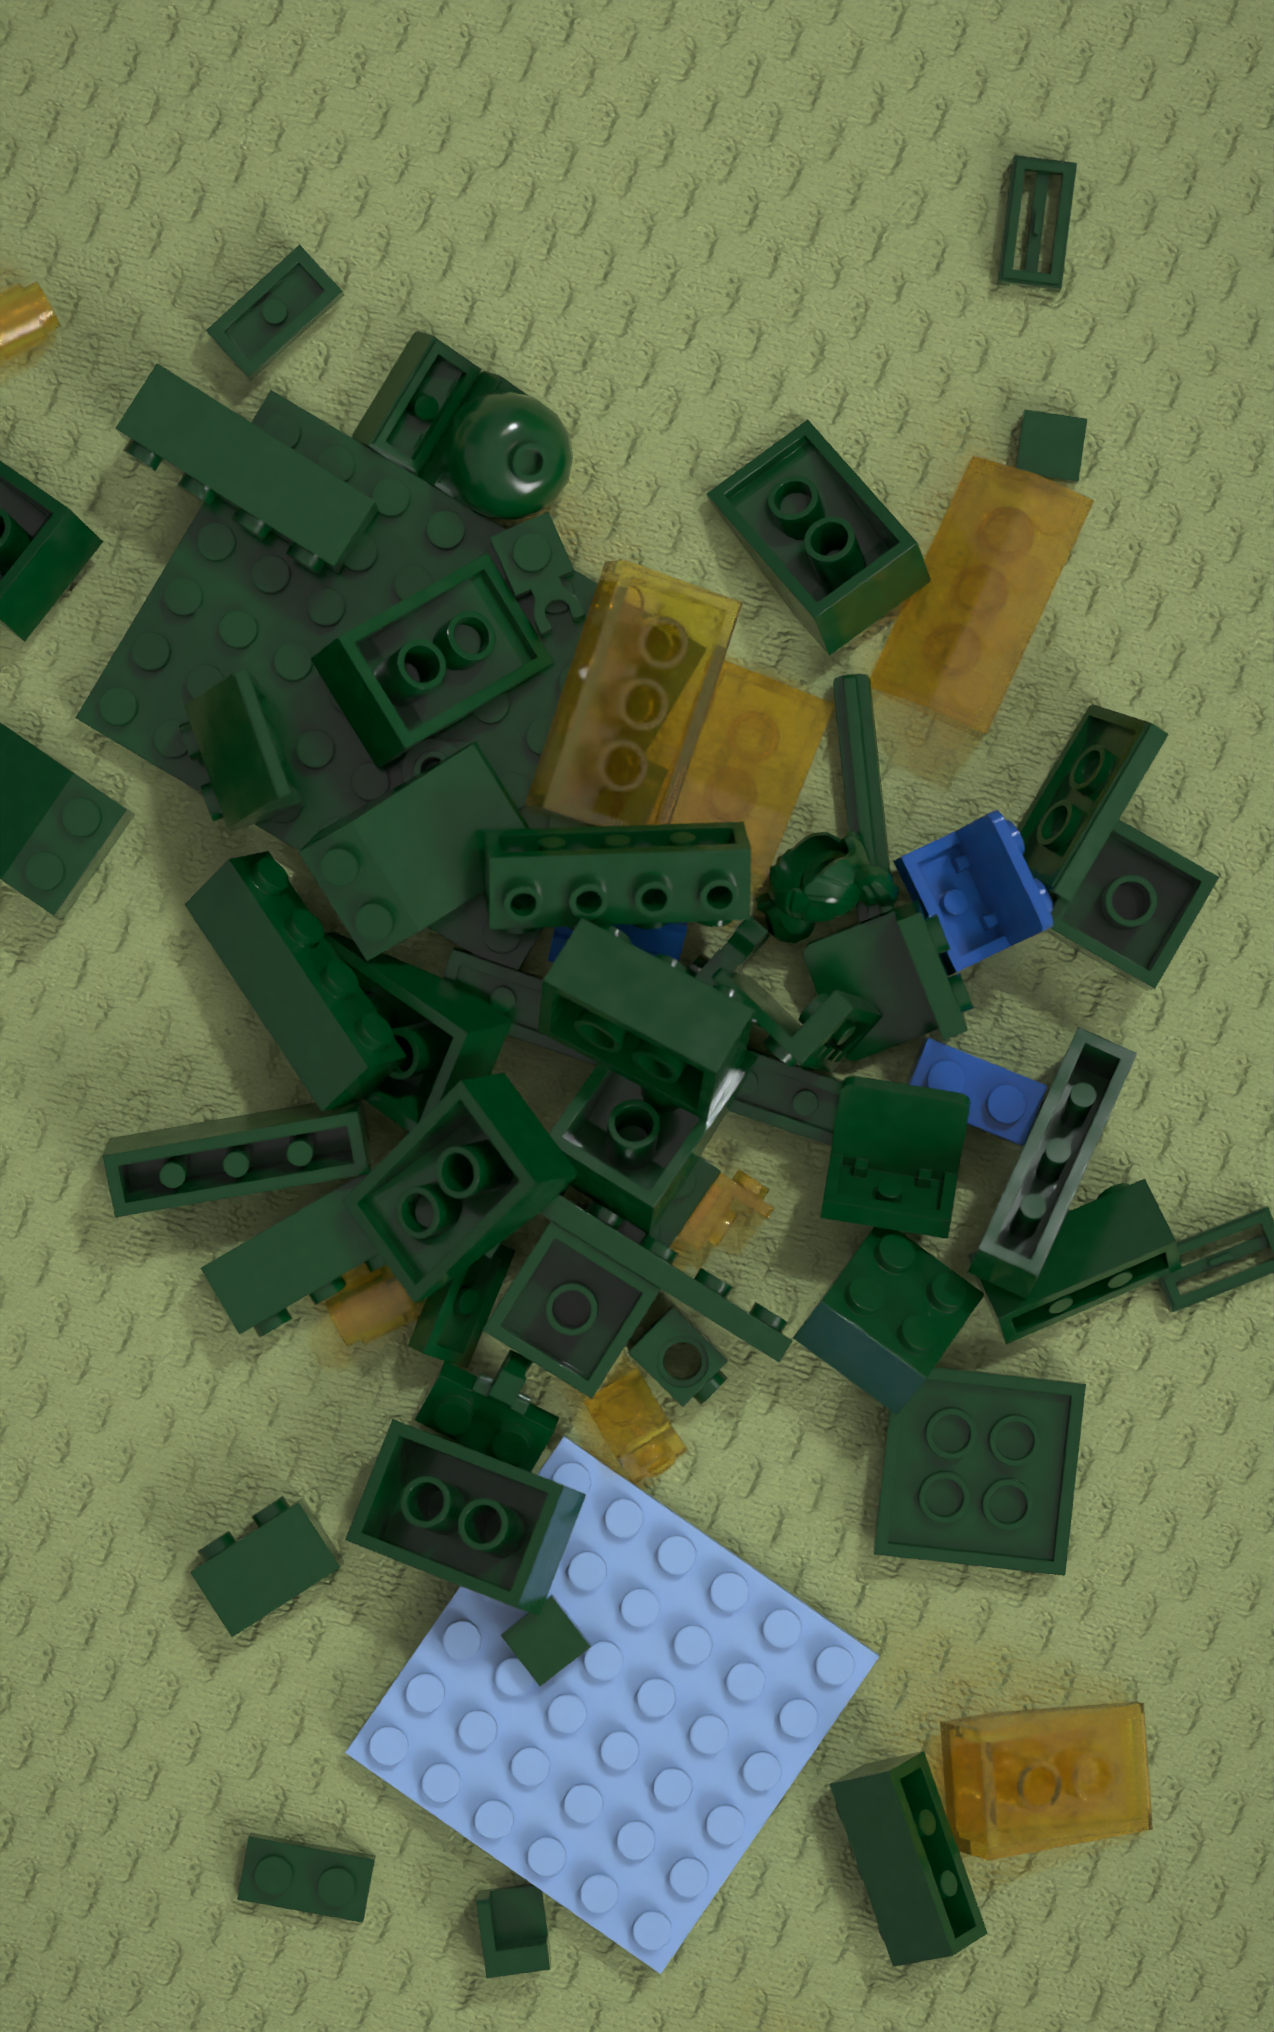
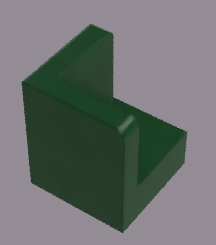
(513, 1930)

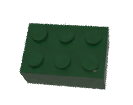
(645, 1018)
(465, 1517)

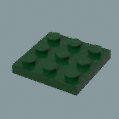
(982, 1471)

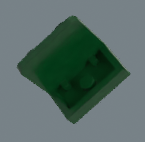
(898, 971)
(895, 1156)

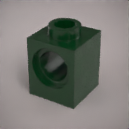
(671, 1329)

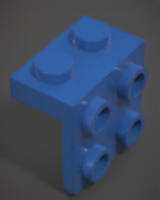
(978, 889)

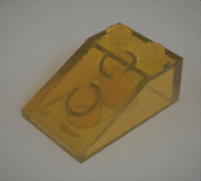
(752, 758)
(1045, 1777)

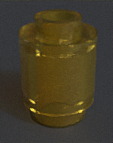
(24, 320)
(371, 1307)

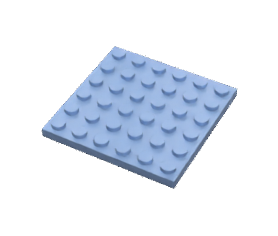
(647, 1754)

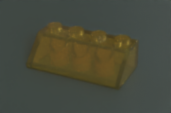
(985, 595)
(633, 699)

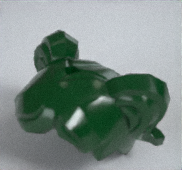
(820, 882)

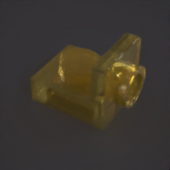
(712, 1215)

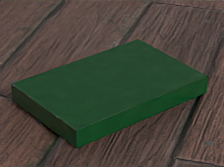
(1086, 796)

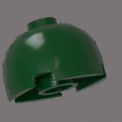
(507, 455)

